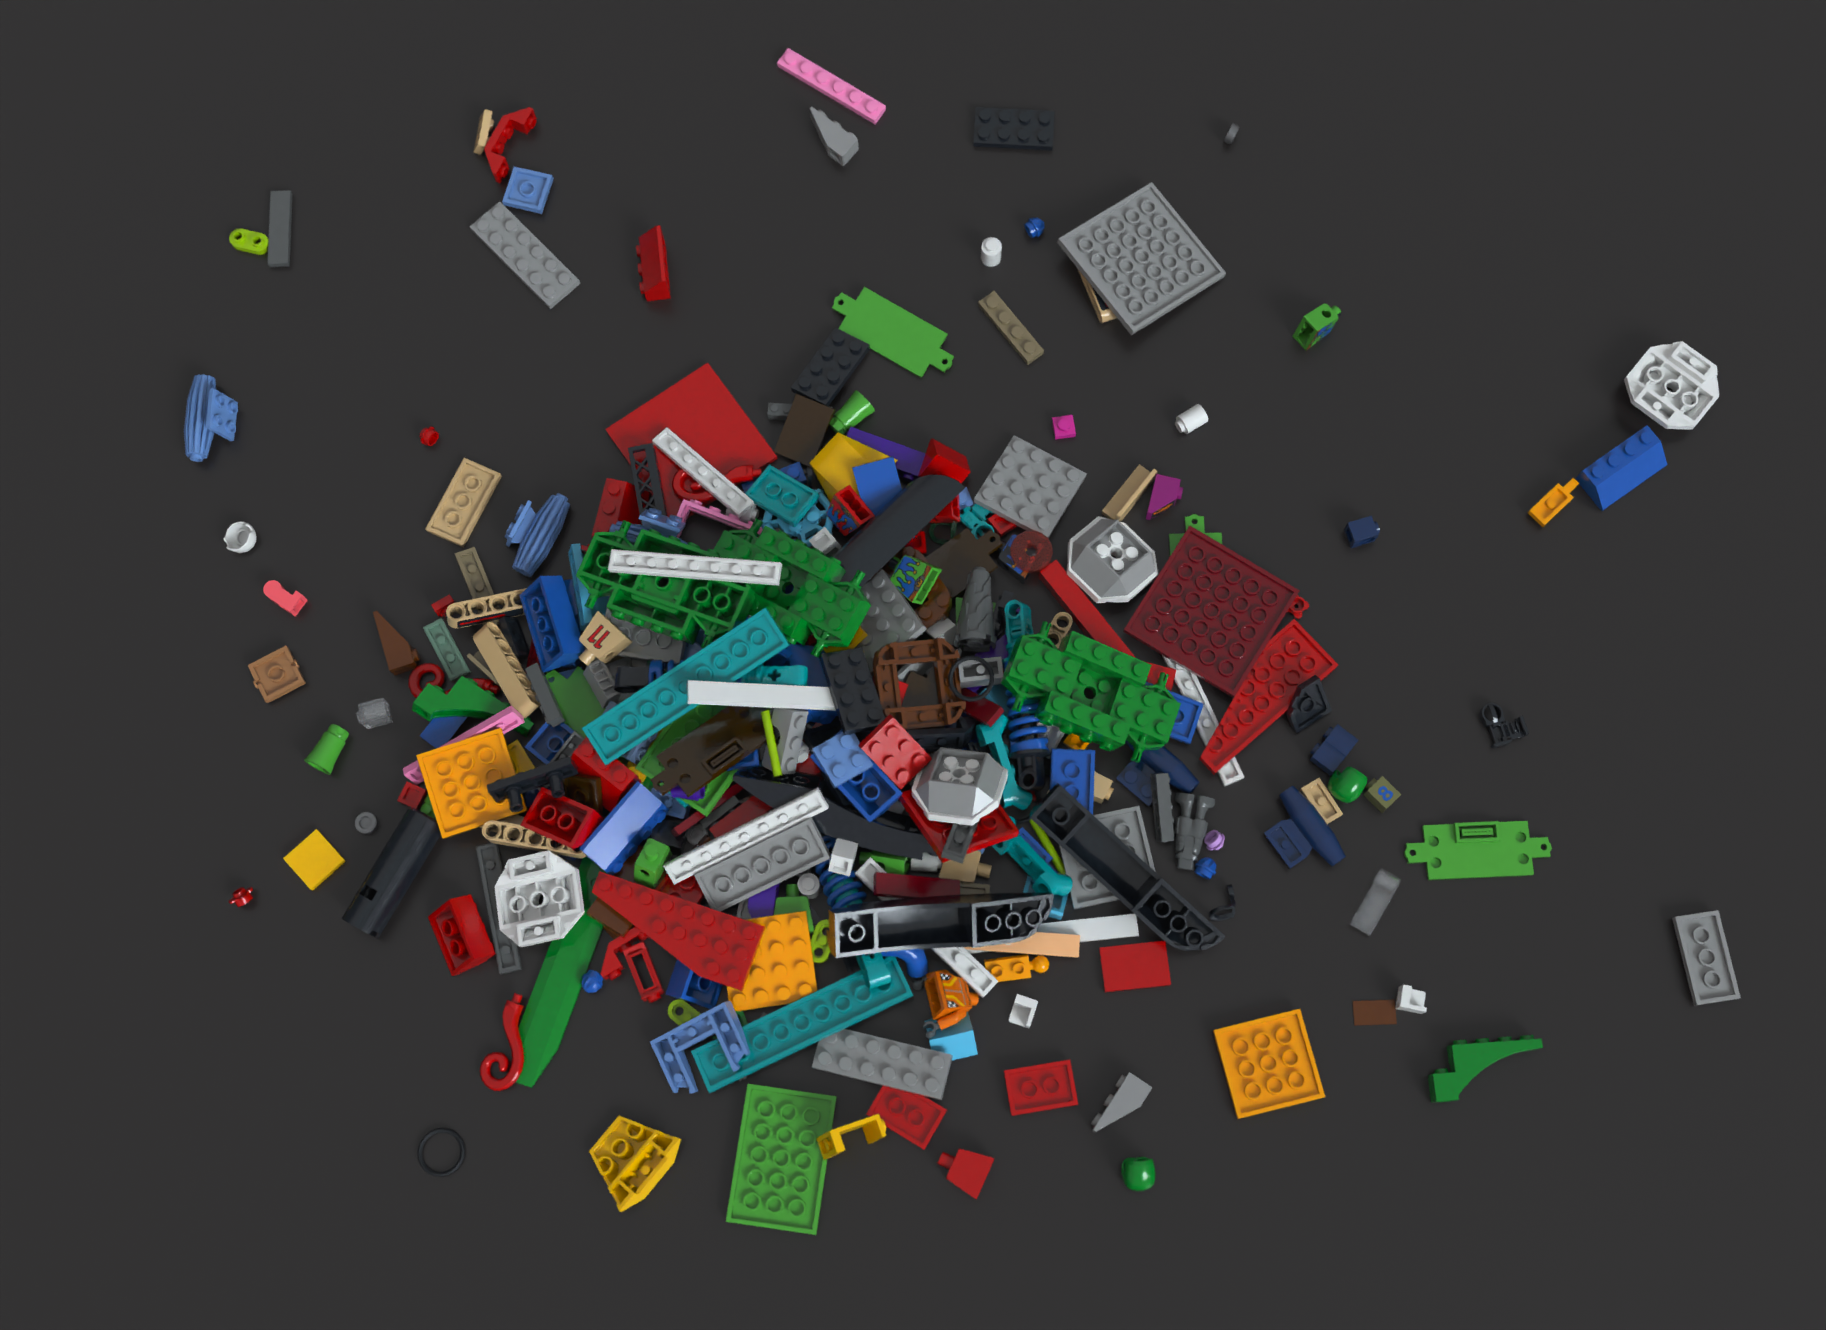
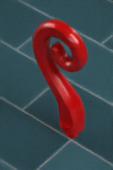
(738, 474)
(419, 671)
(510, 1023)

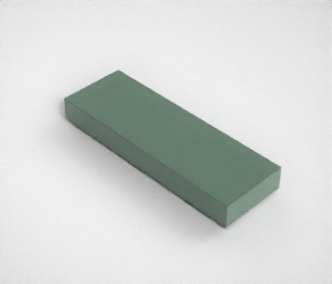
(446, 649)

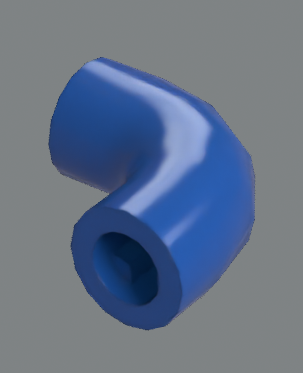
(915, 961)

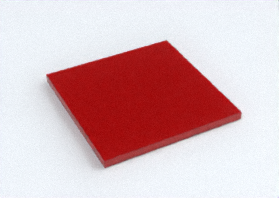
(703, 417)

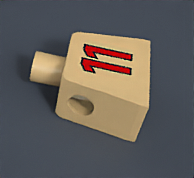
(602, 640)

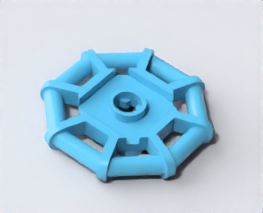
(809, 524)

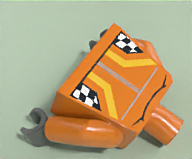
(947, 998)

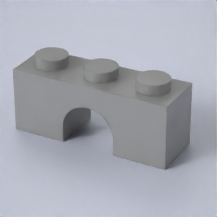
(791, 727)

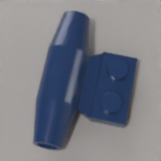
(1137, 775)
(1302, 832)

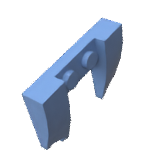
(671, 1045)

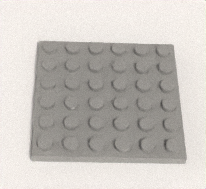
(1141, 258)

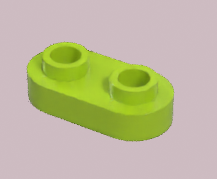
(248, 240)
(819, 941)
(688, 1014)

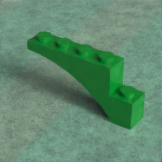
(462, 701)
(1470, 1059)

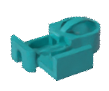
(976, 517)

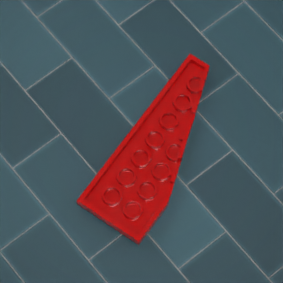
(1267, 692)
(701, 938)

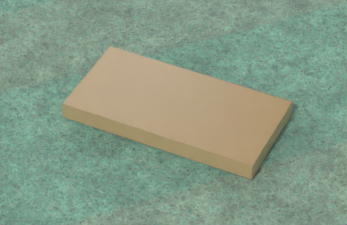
(463, 502)

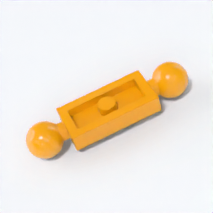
(1015, 967)

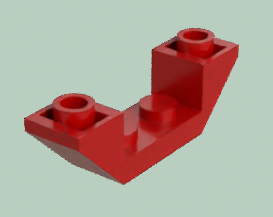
(520, 120)
(612, 964)

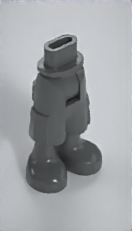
(1188, 831)

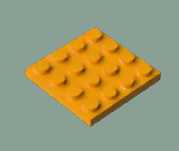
(459, 779)
(782, 965)
(1268, 1063)

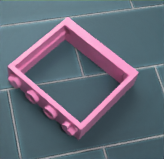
(711, 513)

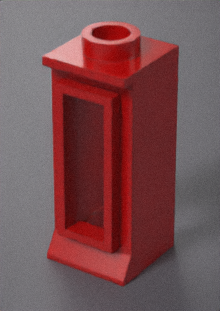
(653, 993)

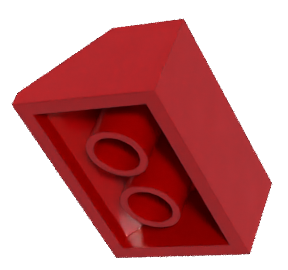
(653, 265)
(618, 504)
(615, 777)
(561, 819)
(461, 934)

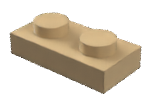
(485, 125)
(1322, 800)

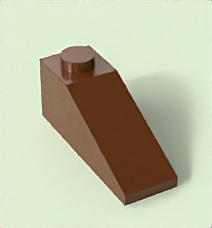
(398, 652)

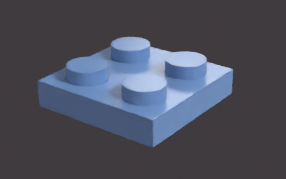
(527, 190)
(842, 758)

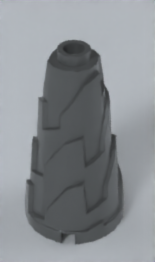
(976, 621)

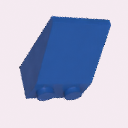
(548, 741)

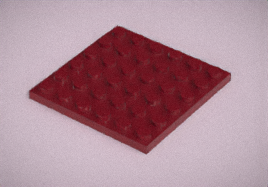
(1211, 611)

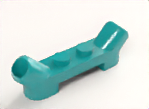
(991, 736)
(1044, 876)

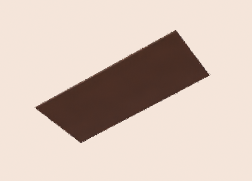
(1374, 1012)

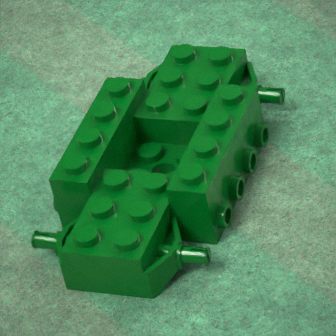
(818, 600)
(669, 610)
(1120, 704)

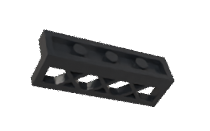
(654, 478)

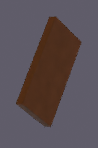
(608, 916)

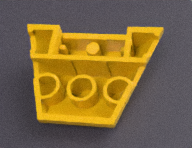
(835, 463)
(633, 1159)

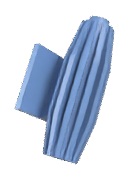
(207, 414)
(653, 520)
(536, 532)

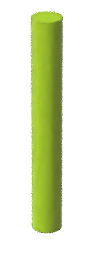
(771, 743)
(1048, 847)

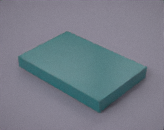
(782, 495)

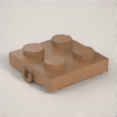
(276, 674)

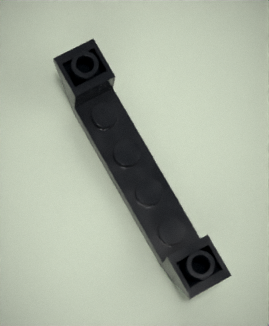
(933, 739)

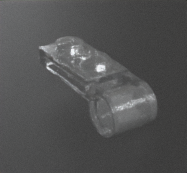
(1375, 901)

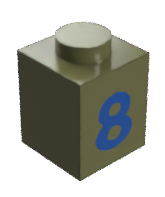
(1381, 793)

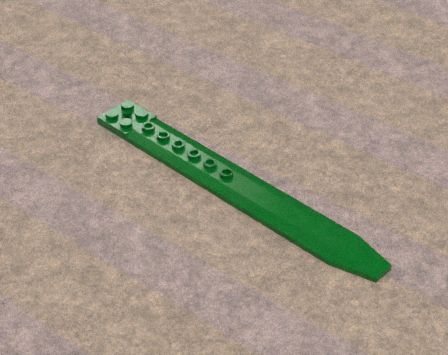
(560, 981)

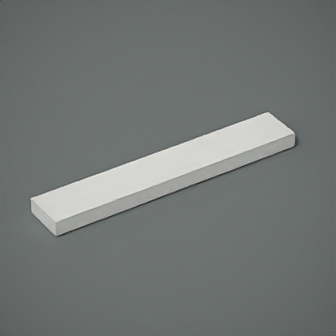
(703, 472)

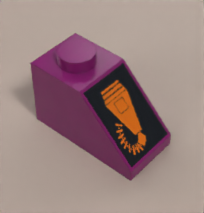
(1163, 495)

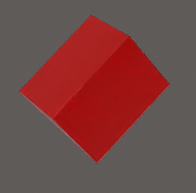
(944, 461)

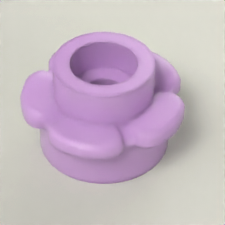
(1214, 840)

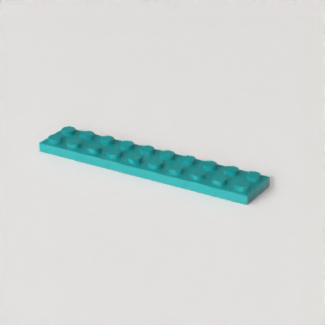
(666, 697)
(802, 1024)

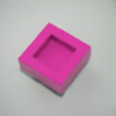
(1063, 427)

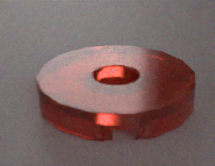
(1031, 563)

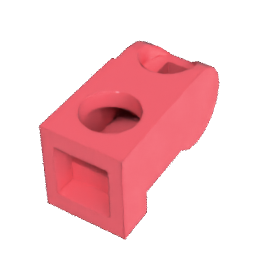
(284, 599)

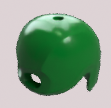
(1347, 785)
(1138, 1173)

